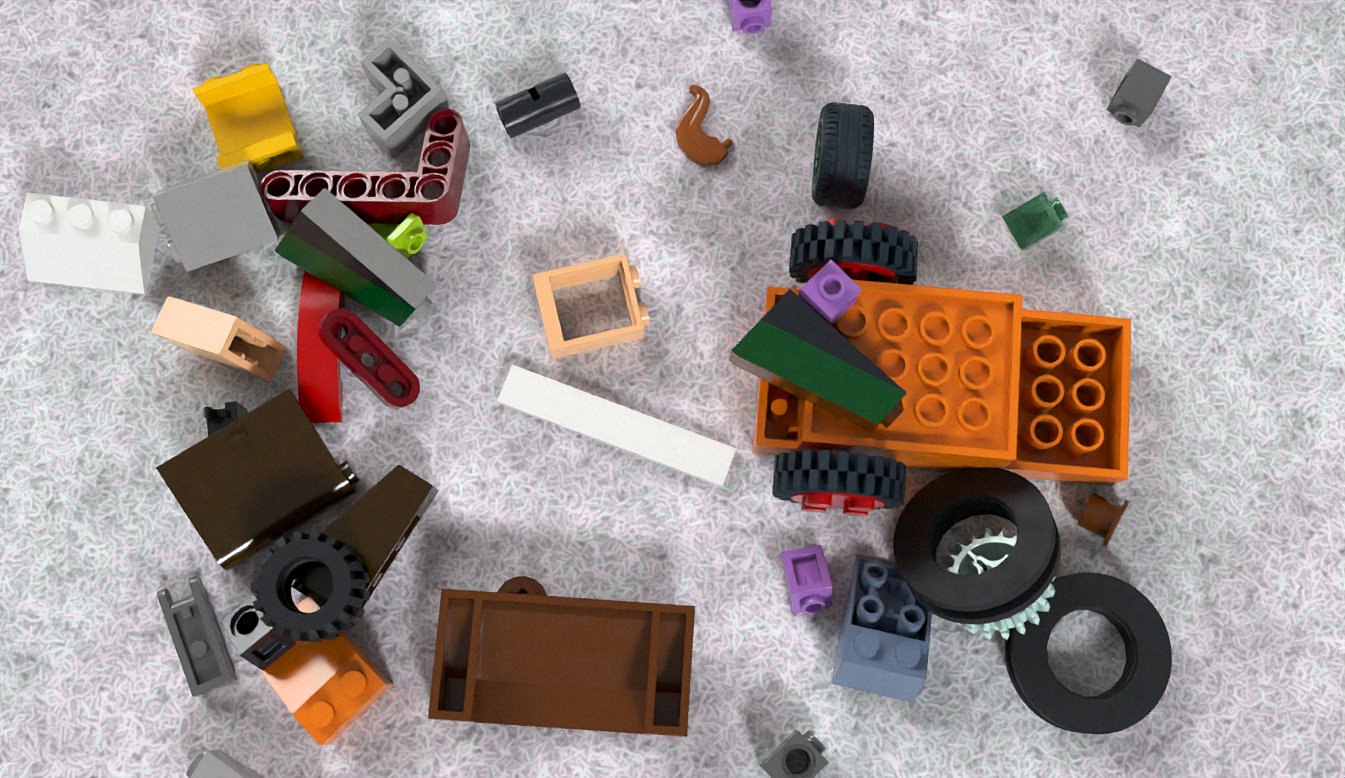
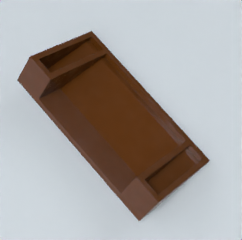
(562, 662)

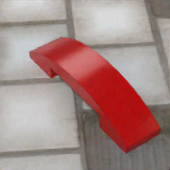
(317, 367)

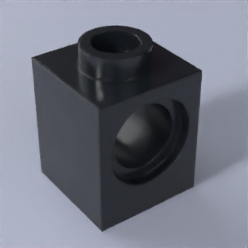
(252, 637)

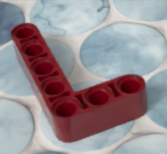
(386, 196)

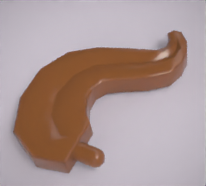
(692, 140)

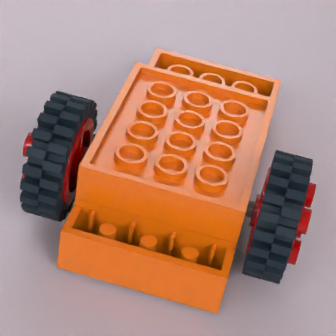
(978, 376)

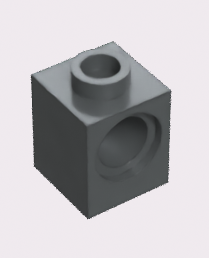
(1138, 93)
(775, 763)

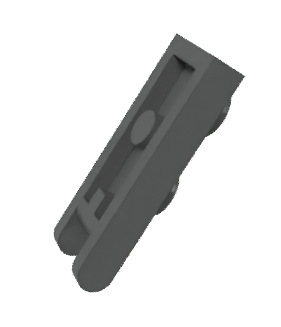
(197, 639)

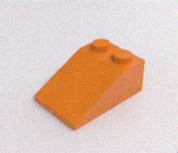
(326, 682)

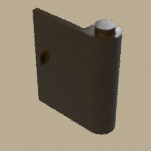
(257, 480)

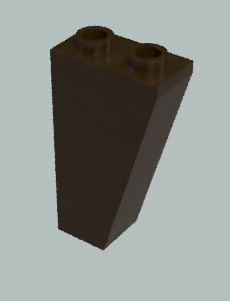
(374, 528)

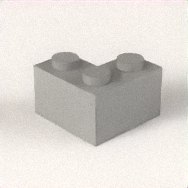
(405, 98)

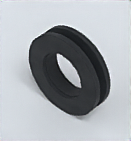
(998, 591)
(1145, 669)

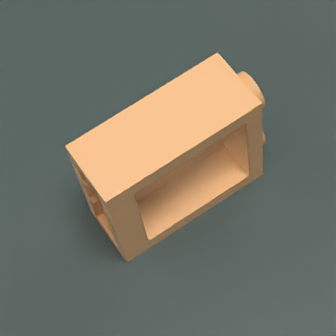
(584, 273)

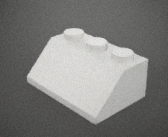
(88, 243)

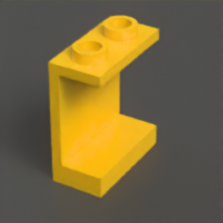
(250, 119)

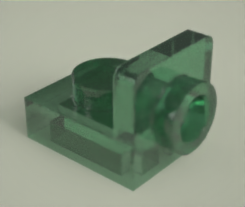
(1036, 220)

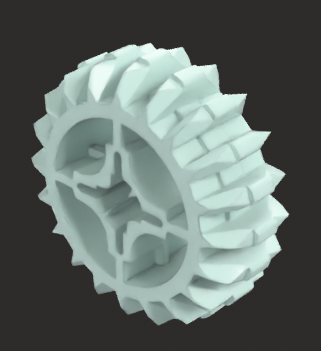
(977, 558)

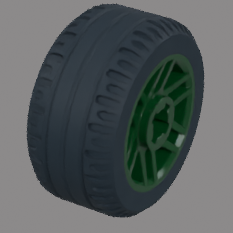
(842, 155)

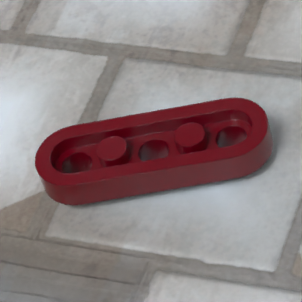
(362, 340)

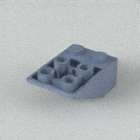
(882, 634)

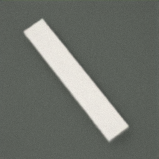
(616, 425)

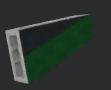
(355, 260)

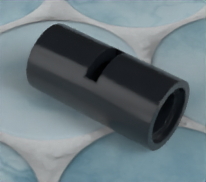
(538, 105)

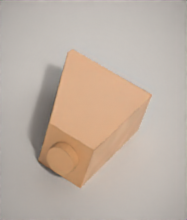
(219, 338)

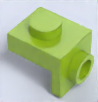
(404, 237)

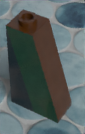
(817, 363)

